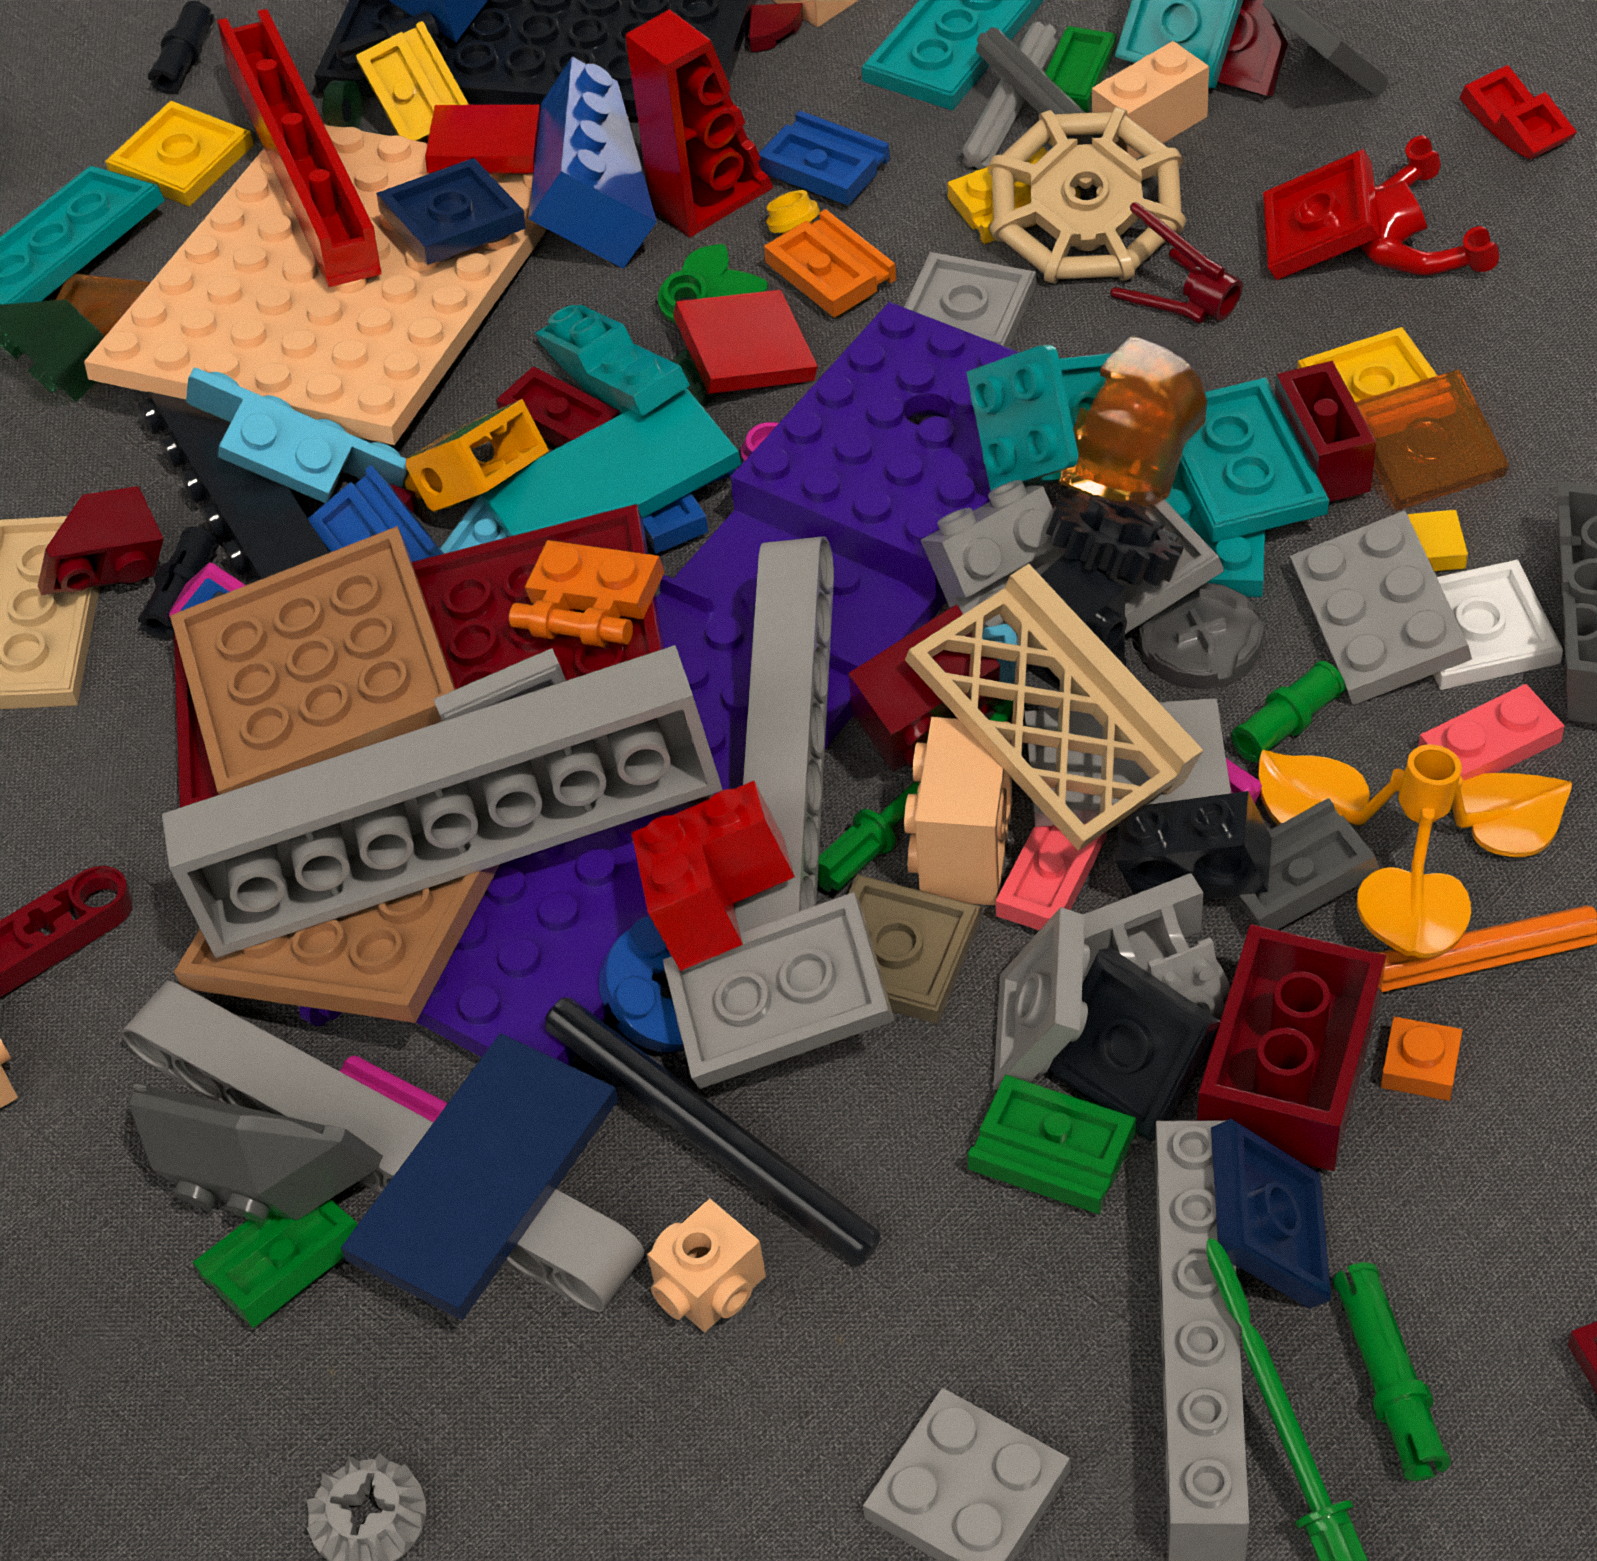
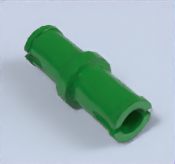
(1287, 711)

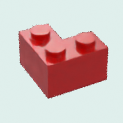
(704, 863)

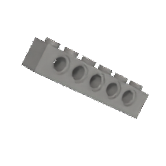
(1198, 1358)

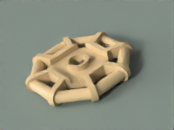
(1078, 221)

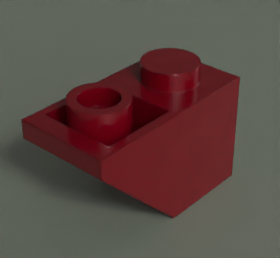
(102, 543)

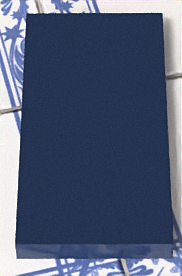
(480, 1175)

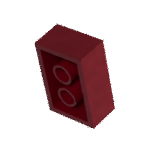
(1293, 1042)

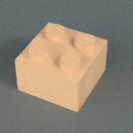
(958, 815)

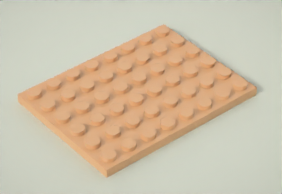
(257, 308)

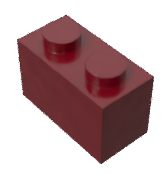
(1328, 428)

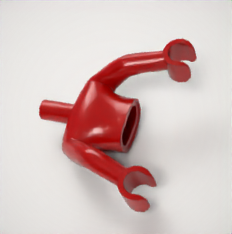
(1402, 218)

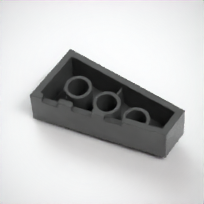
(1579, 596)

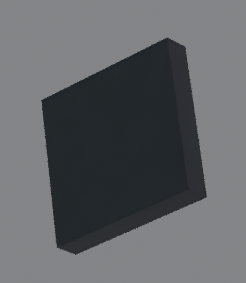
(1135, 1044)

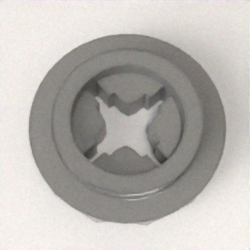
(384, 1534)

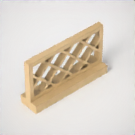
(1098, 687)

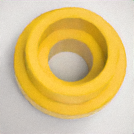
(790, 211)

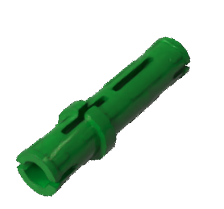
(1400, 1397)

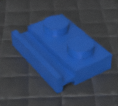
(824, 157)
(367, 510)

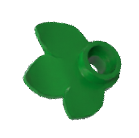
(706, 276)

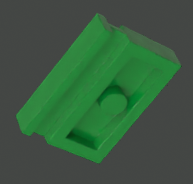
(1052, 1144)
(273, 1261)

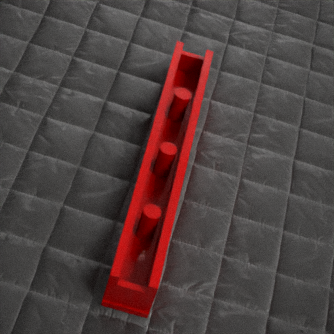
(301, 151)

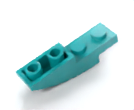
(607, 362)

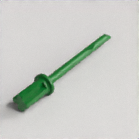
(873, 831)
(1328, 1524)

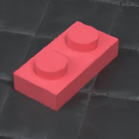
(1498, 732)
(1045, 877)

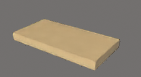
(40, 635)

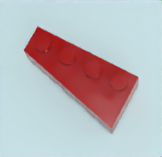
(689, 128)

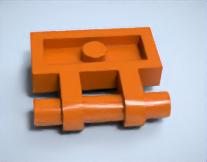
(591, 580)

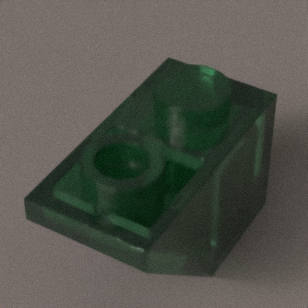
(55, 339)

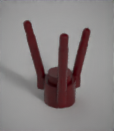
(1207, 286)

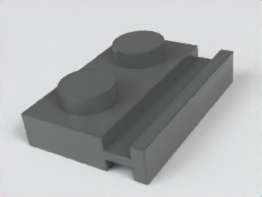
(1310, 864)

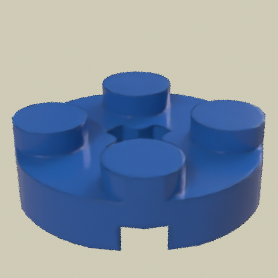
(633, 995)

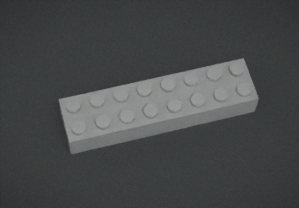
(440, 802)

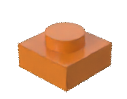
(1421, 1058)

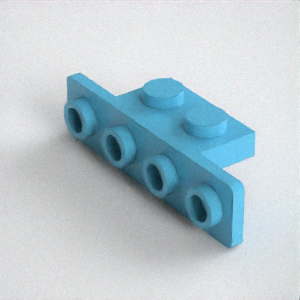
(286, 444)

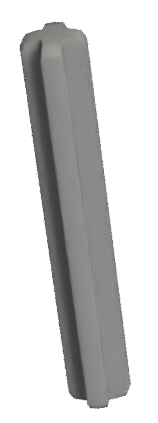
(1005, 102)

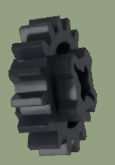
(1115, 539)

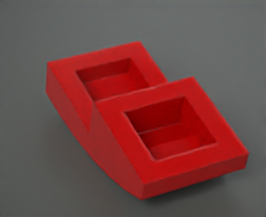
(1515, 116)

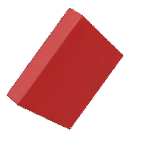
(495, 135)
(1320, 214)
(744, 341)

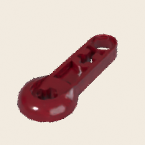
(29, 952)

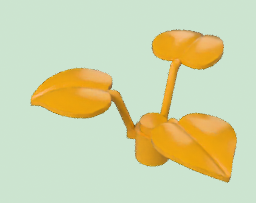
(1414, 909)

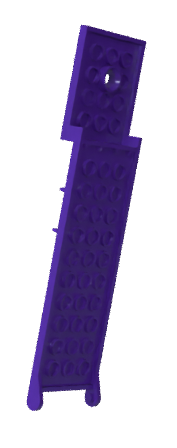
(833, 469)

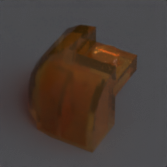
(1137, 425)

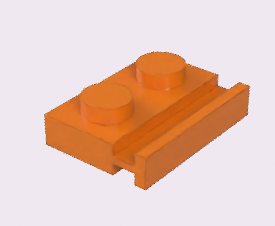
(829, 263)

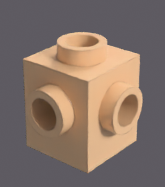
(705, 1266)

